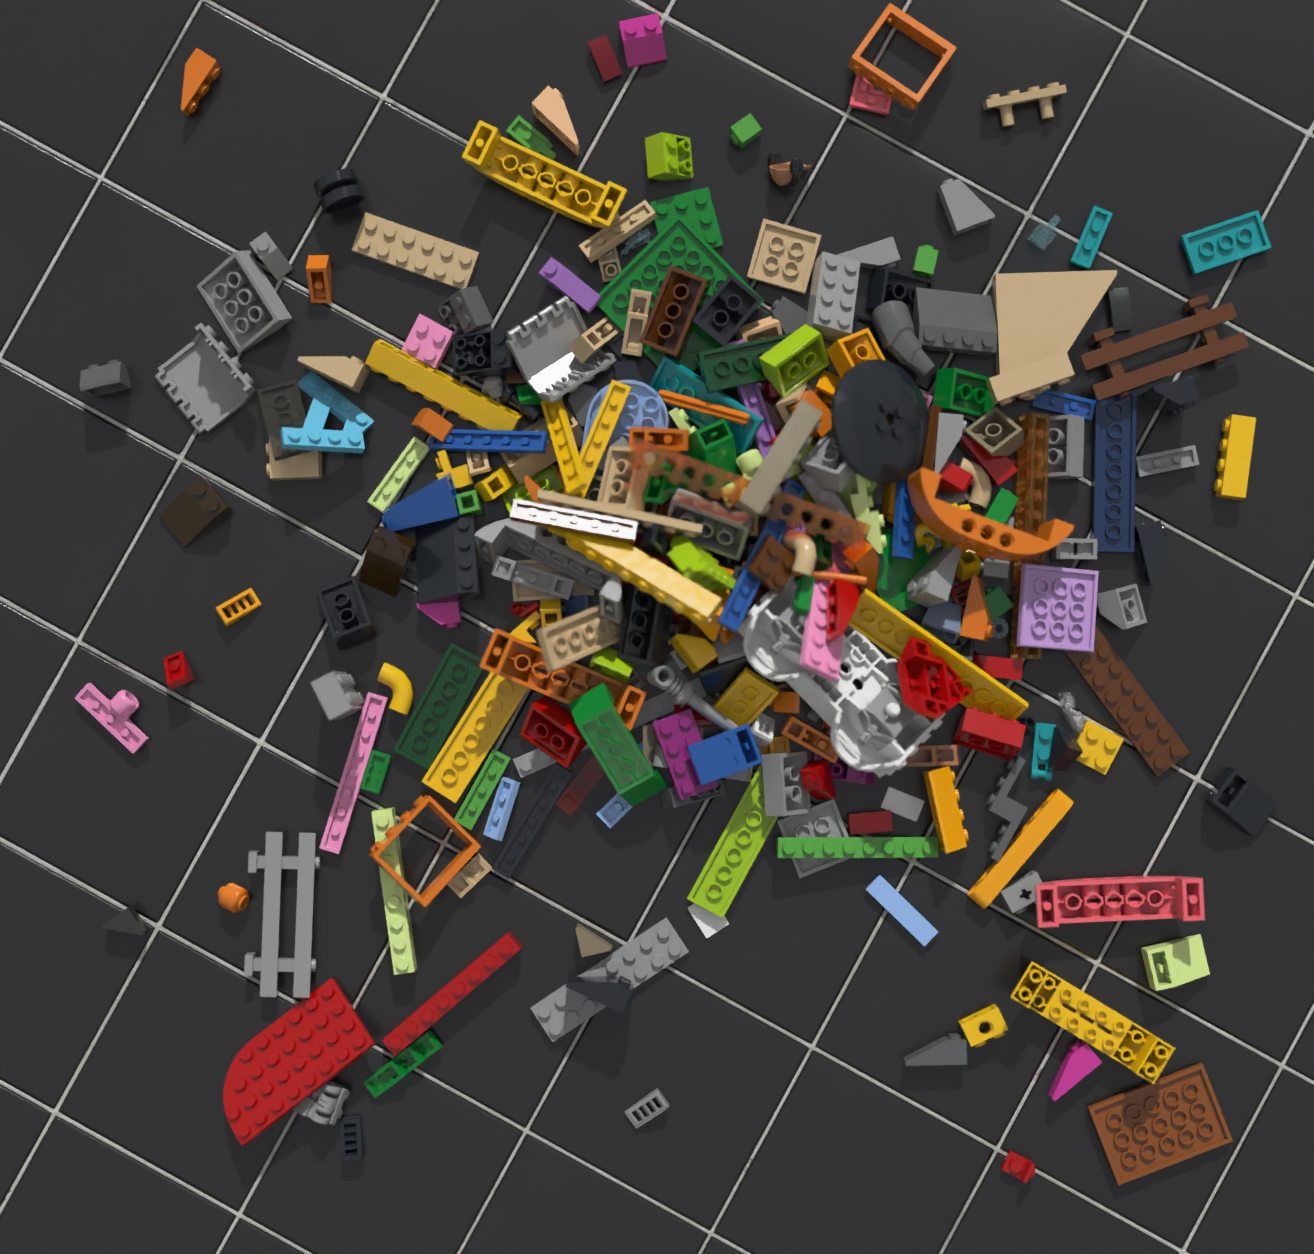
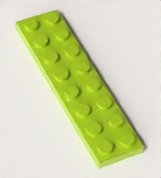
(734, 850)

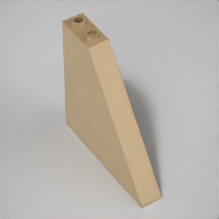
(1043, 313)

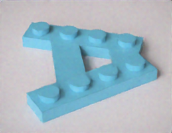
(312, 435)

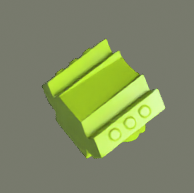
(698, 565)

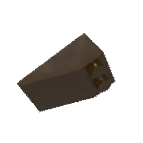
(195, 511)
(386, 560)

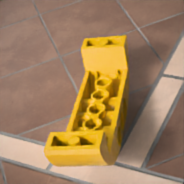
(542, 178)

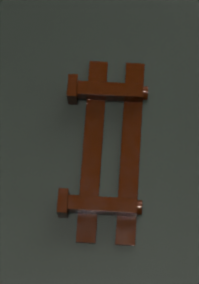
(1200, 321)

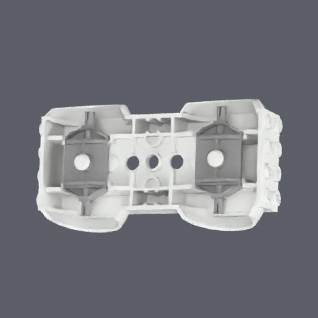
(867, 725)

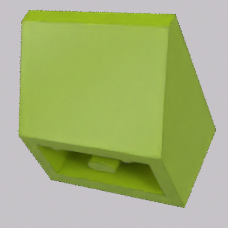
(668, 157)

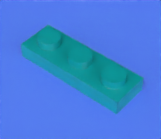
(1091, 237)

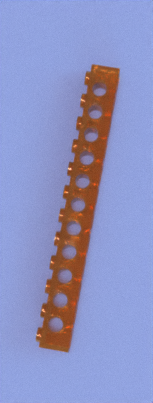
(1030, 508)
(858, 529)

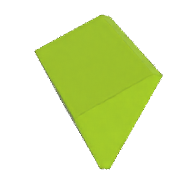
(607, 663)

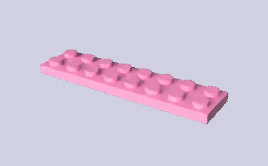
(816, 653)

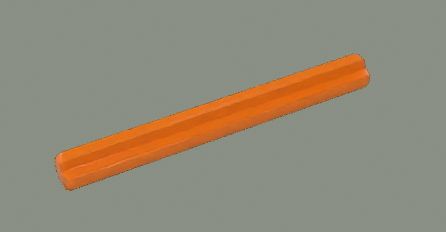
(704, 407)

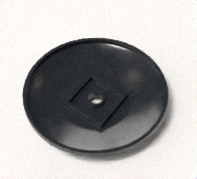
(860, 427)

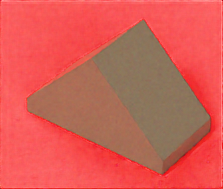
(590, 942)

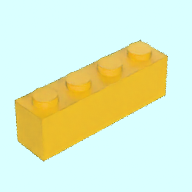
(1235, 457)

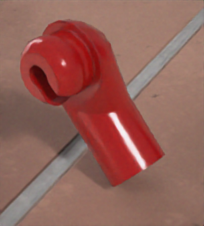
(524, 611)

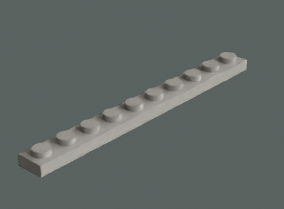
(649, 711)

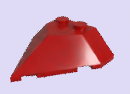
(928, 681)

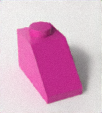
(443, 613)

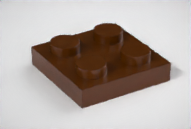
(772, 564)

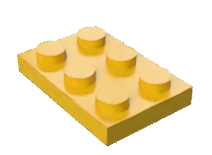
(746, 698)

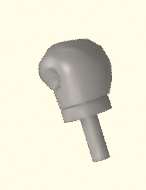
(493, 387)

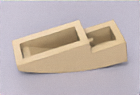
(636, 321)

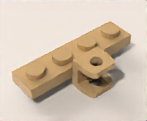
(619, 230)

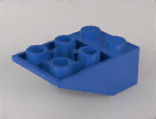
(724, 754)

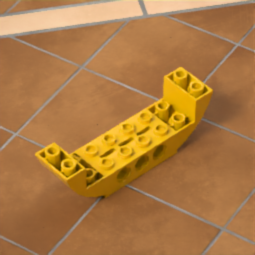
(1092, 1022)

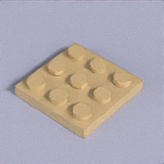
(784, 256)

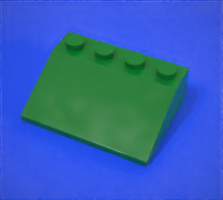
(896, 573)

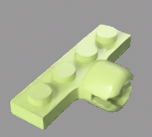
(748, 464)

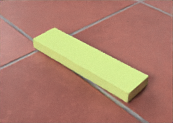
(399, 474)

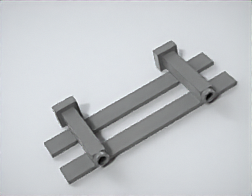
(269, 963)

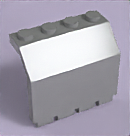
(544, 352)
(205, 381)

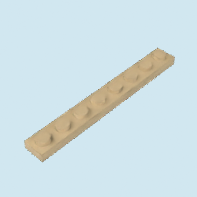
(670, 525)

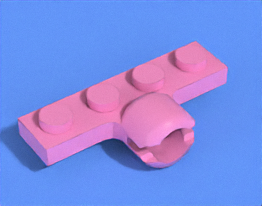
(114, 714)

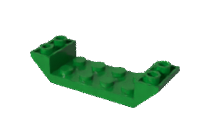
(615, 746)

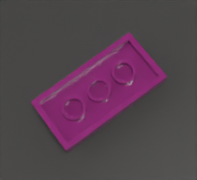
(673, 736)

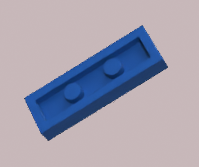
(1064, 404)

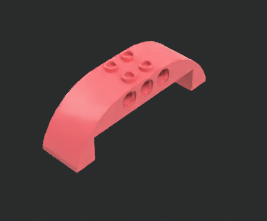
(1119, 899)

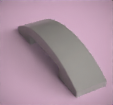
(532, 577)

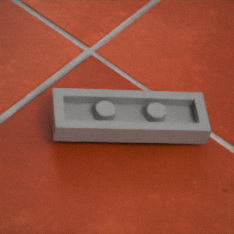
(1166, 461)

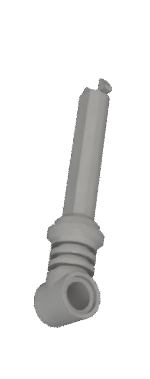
(684, 694)

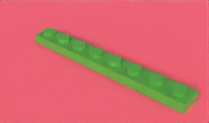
(857, 847)

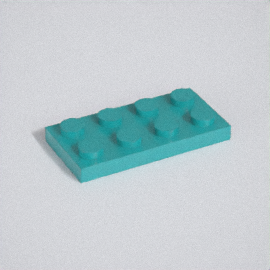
(1225, 242)

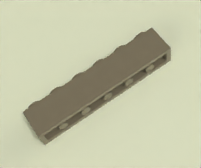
(779, 459)

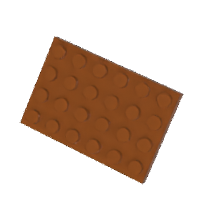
(1159, 1124)

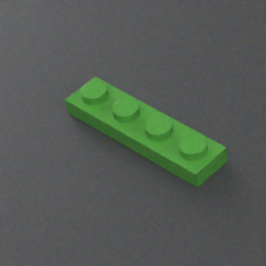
(482, 789)

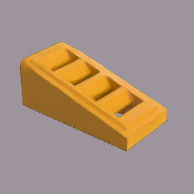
(235, 617)

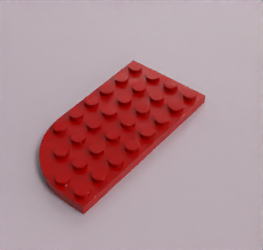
(292, 1060)

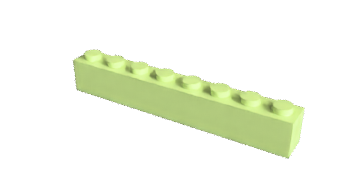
(395, 897)

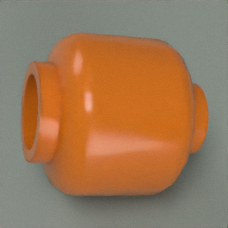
(233, 897)

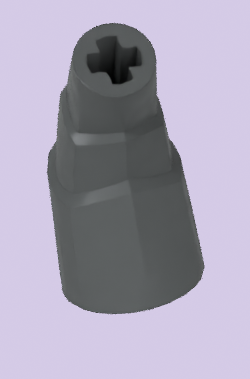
(897, 335)

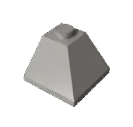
(1122, 606)

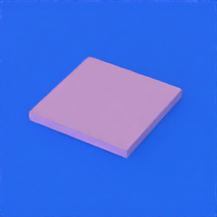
(1057, 608)

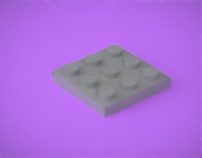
(821, 822)

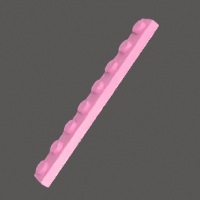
(353, 773)

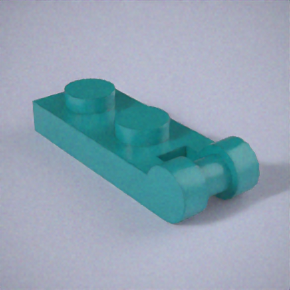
(1041, 751)

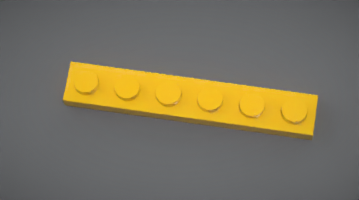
(565, 447)

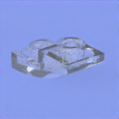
(1075, 718)

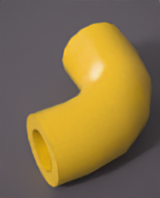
(400, 687)

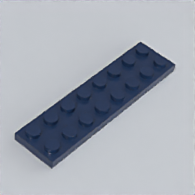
(1114, 473)

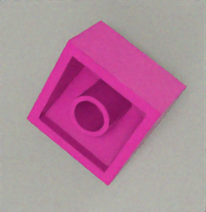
(642, 40)

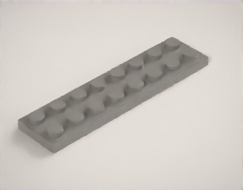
(635, 960)

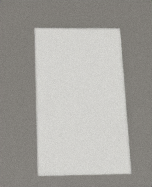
(902, 804)

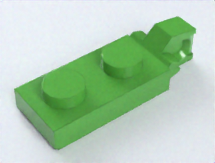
(531, 138)

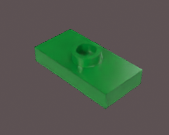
(375, 771)

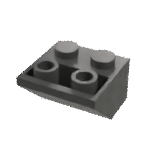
(465, 311)

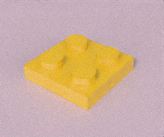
(1098, 747)

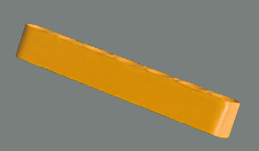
(1020, 848)

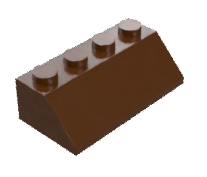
(673, 312)

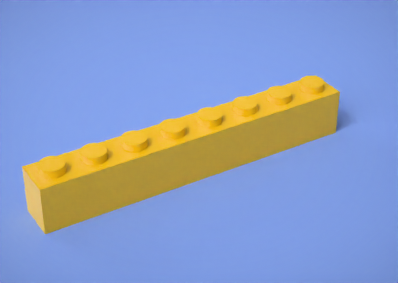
(441, 388)
(648, 576)

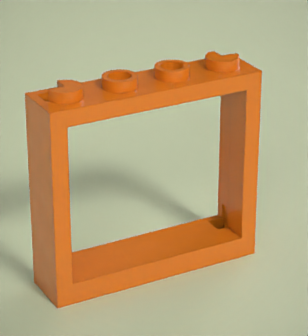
(918, 33)
(450, 870)

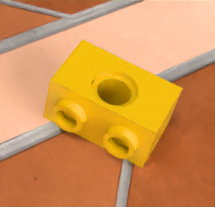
(971, 1024)

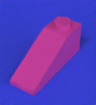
(1075, 1066)

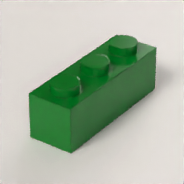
(803, 595)

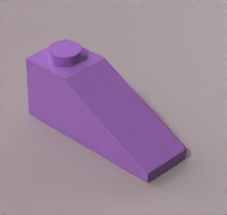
(569, 285)

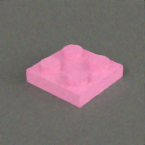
(428, 341)

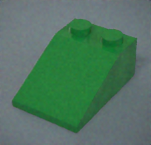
(962, 392)

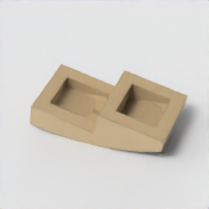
(469, 875)

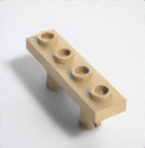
(1015, 97)

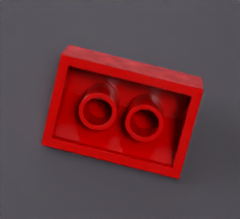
(553, 731)
(989, 733)

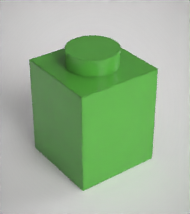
(745, 131)
(924, 261)
(470, 503)

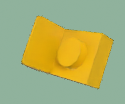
(532, 623)

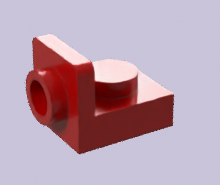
(1018, 1166)

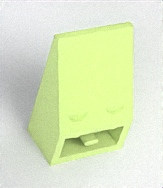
(1175, 962)

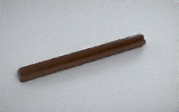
(930, 447)

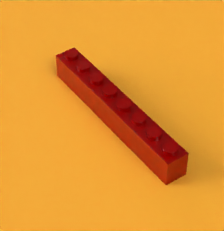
(452, 993)

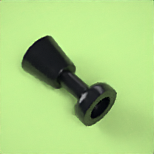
(530, 412)

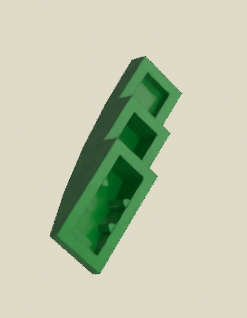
(402, 1064)

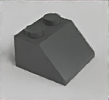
(104, 379)

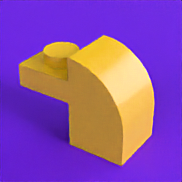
(460, 475)

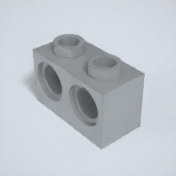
(1075, 549)

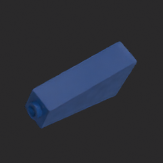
(427, 505)

